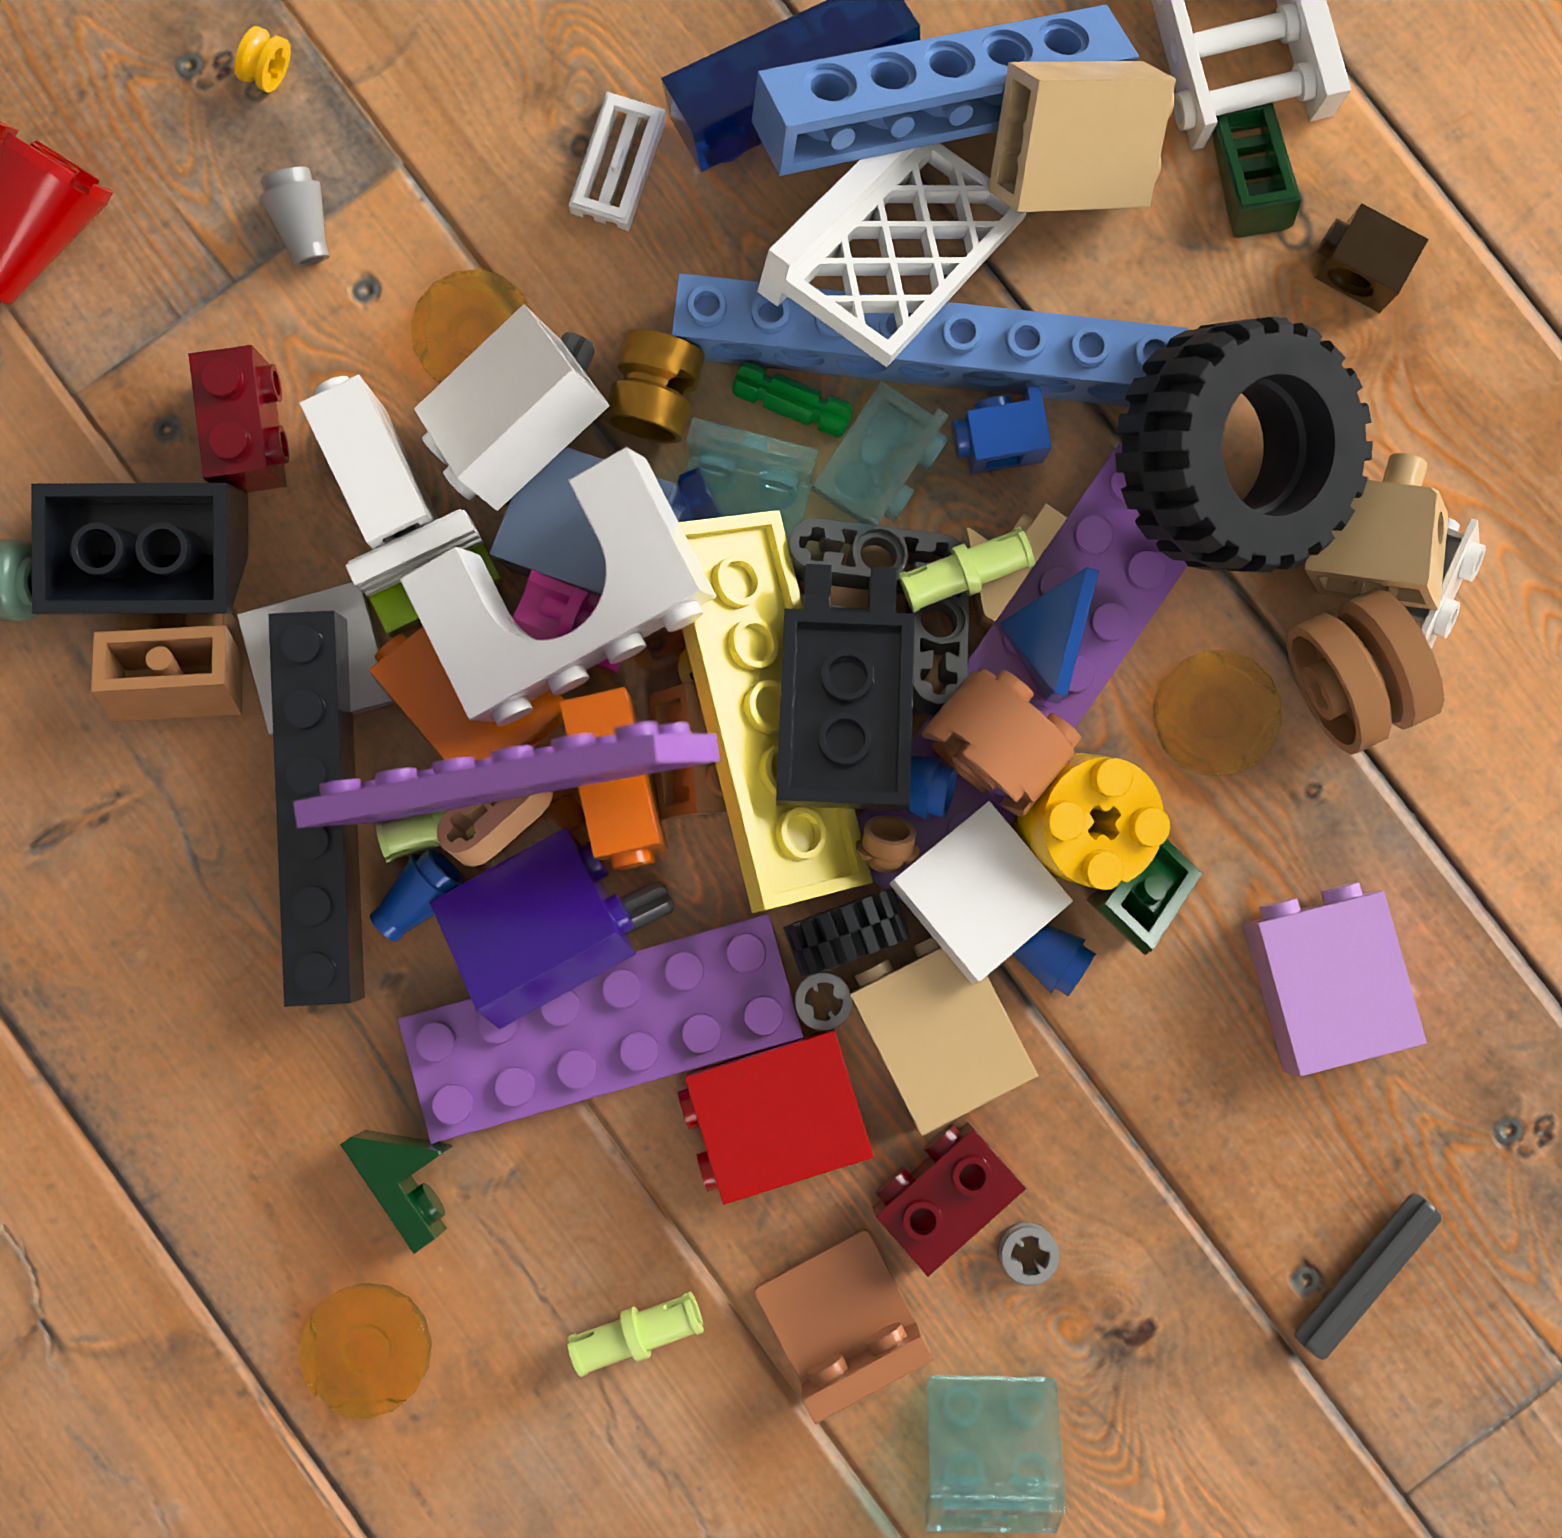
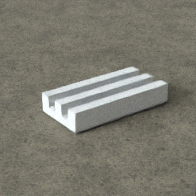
(602, 209)
(390, 562)

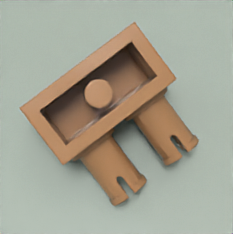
(167, 670)

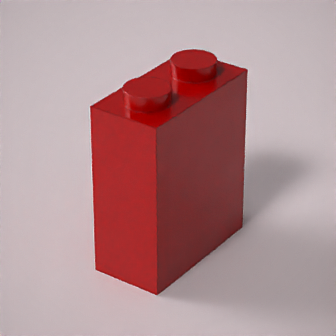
(775, 1117)

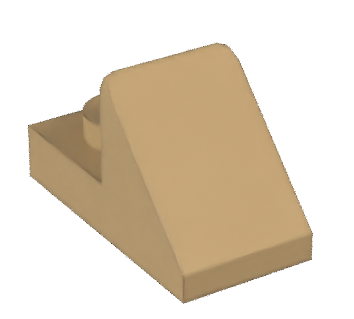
(998, 592)

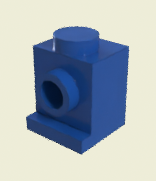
(1003, 433)

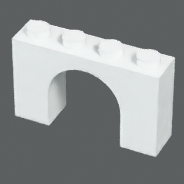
(648, 585)

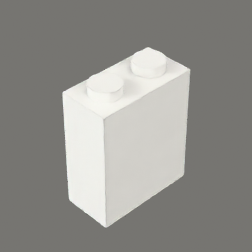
(508, 410)
(368, 460)

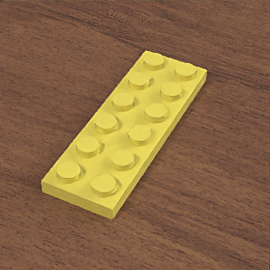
(737, 671)

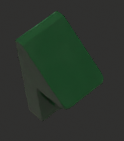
(1151, 900)
(387, 1168)

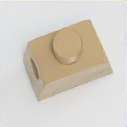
(1389, 541)

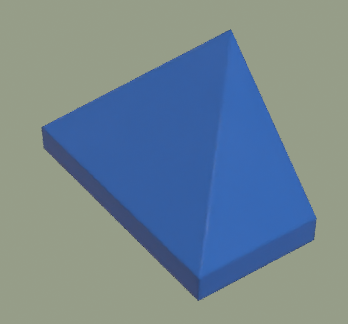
(1051, 632)

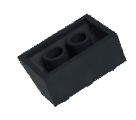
(137, 547)

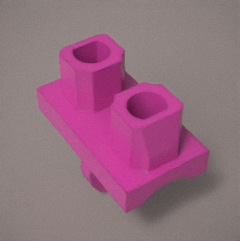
(555, 609)

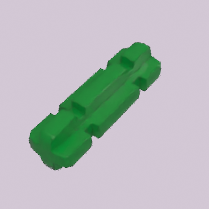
(792, 399)

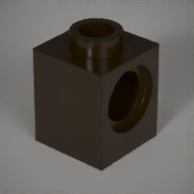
(1369, 257)

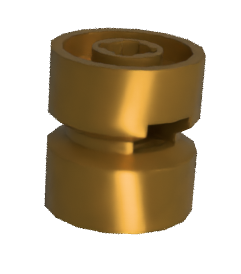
(656, 378)

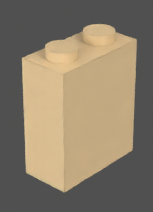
(1080, 135)
(940, 1036)

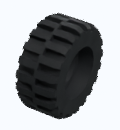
(1310, 445)

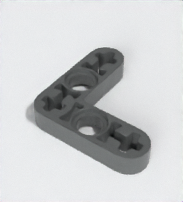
(856, 575)

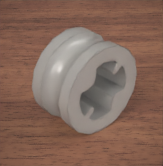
(806, 1010)
(1013, 1265)

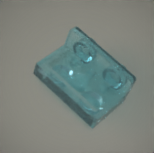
(879, 455)

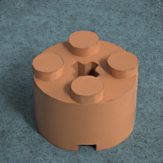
(1001, 738)

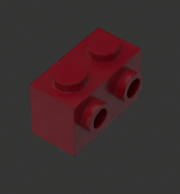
(239, 418)
(945, 1196)

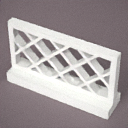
(846, 215)

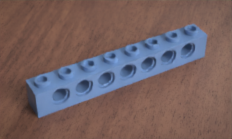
(956, 349)

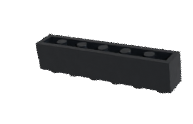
(315, 863)

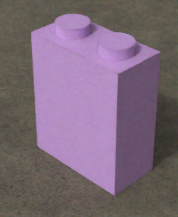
(1333, 980)

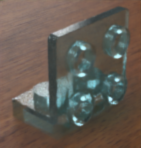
(753, 471)
(994, 1455)

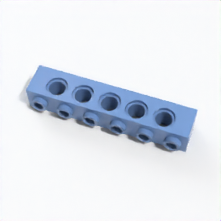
(916, 89)

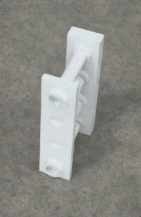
(1304, 25)

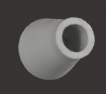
(297, 213)

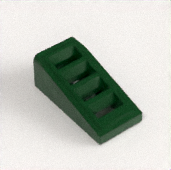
(1259, 205)

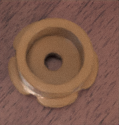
(888, 843)

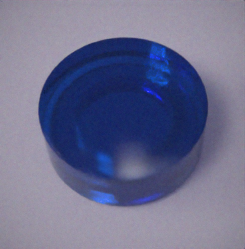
(698, 495)

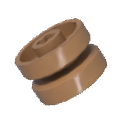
(1365, 670)

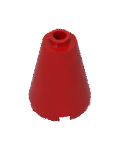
(41, 209)

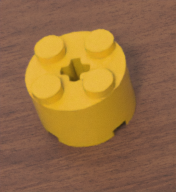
(1096, 822)

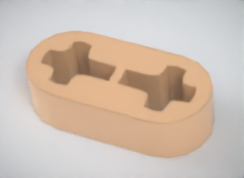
(494, 825)

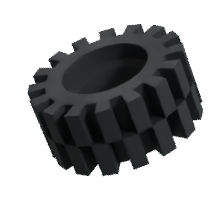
(847, 932)

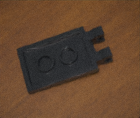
(846, 699)

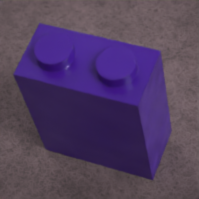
(534, 927)

